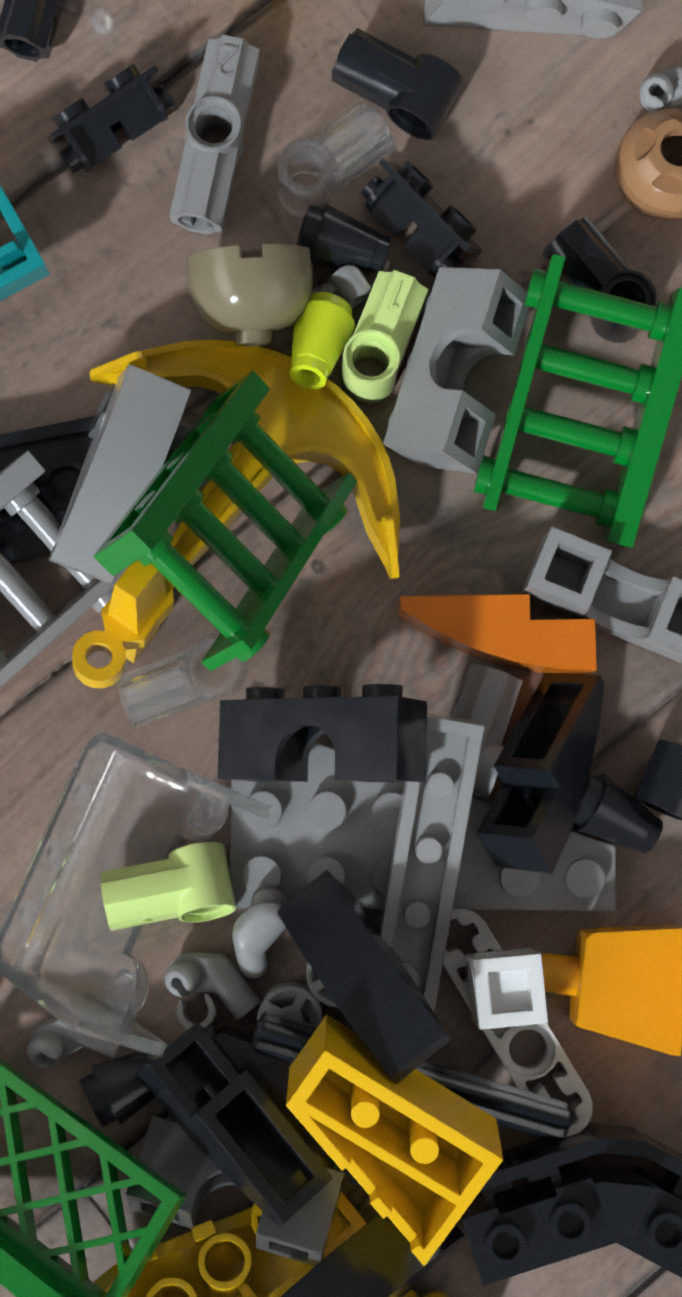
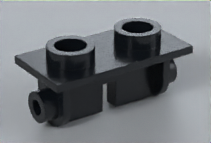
(129, 102)
(405, 199)

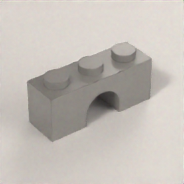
(464, 320)
(587, 584)

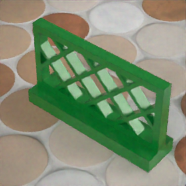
(26, 1263)

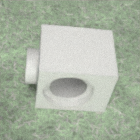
(506, 988)

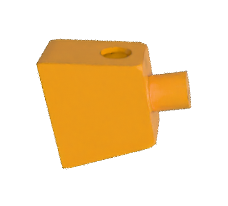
(623, 983)

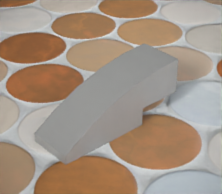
(119, 465)

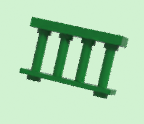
(633, 448)
(176, 498)

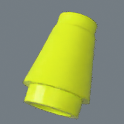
(320, 339)

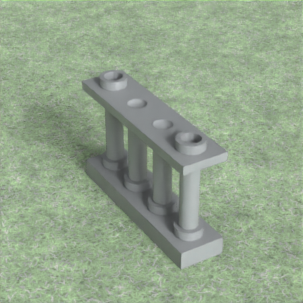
(19, 496)

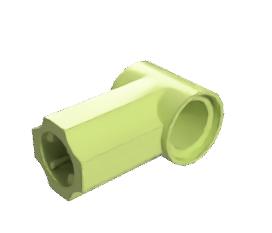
(383, 334)
(186, 886)

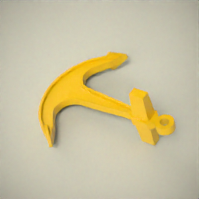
(304, 422)

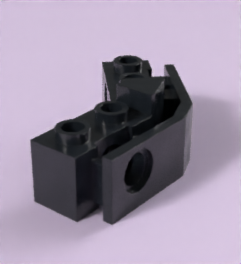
(576, 1208)

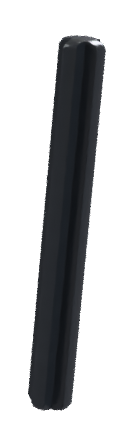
(508, 1104)

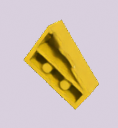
(405, 1143)

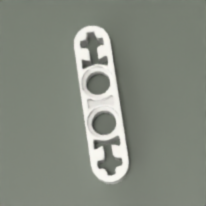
(500, 1038)

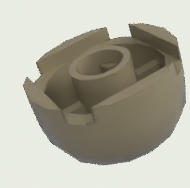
(251, 289)

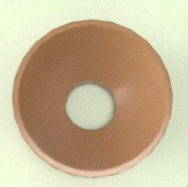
(643, 172)

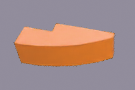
(502, 632)

